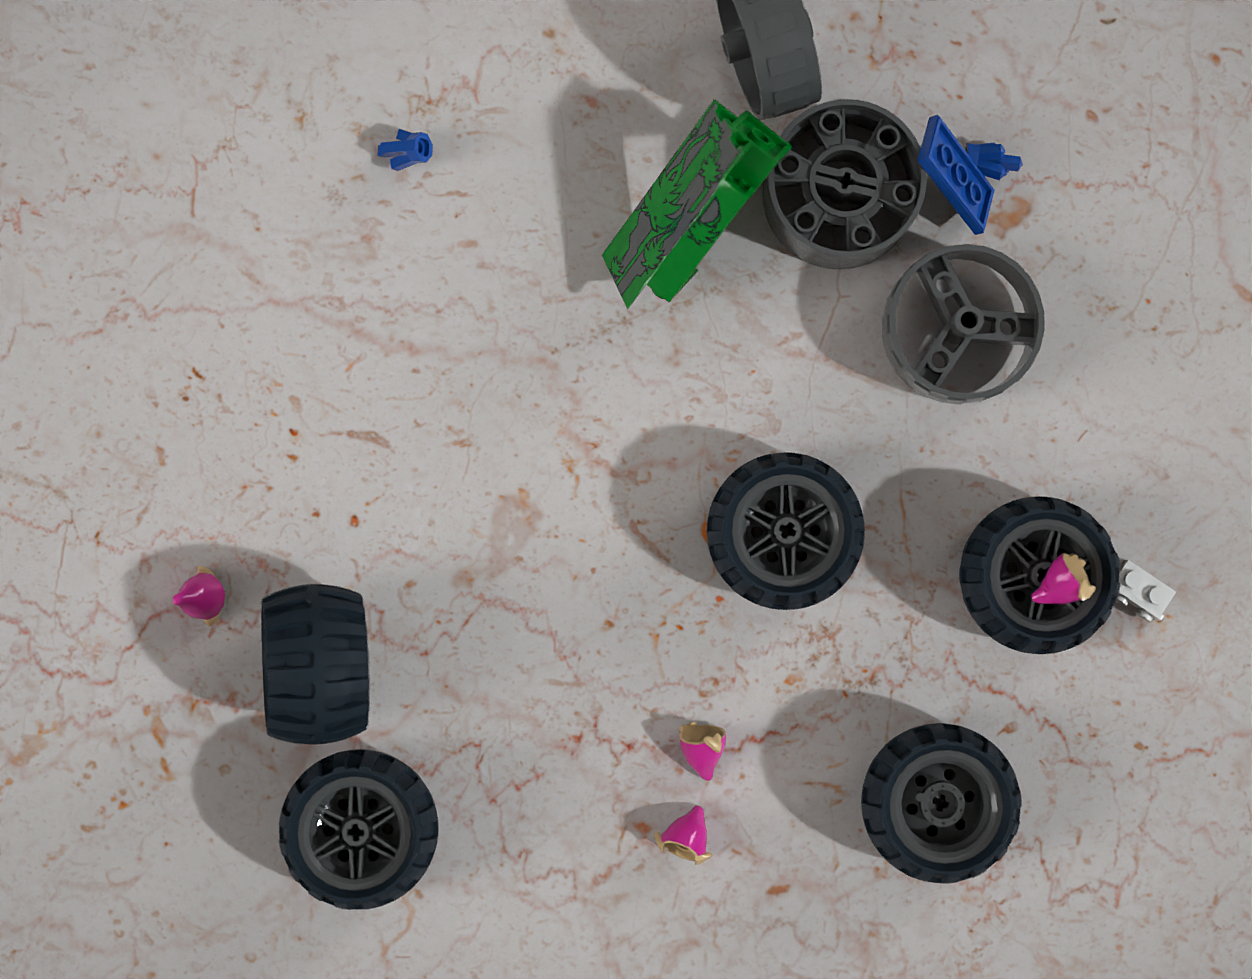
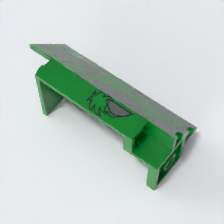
(692, 203)

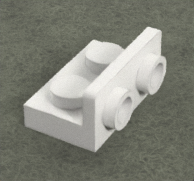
(1143, 592)

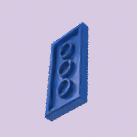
(956, 174)

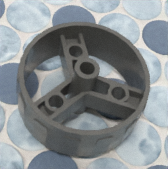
(771, 54)
(964, 323)

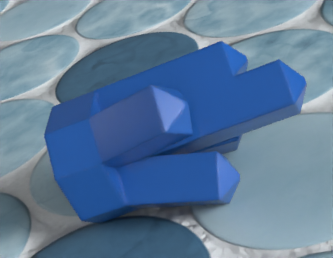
(409, 151)
(992, 160)

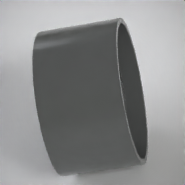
(868, 191)

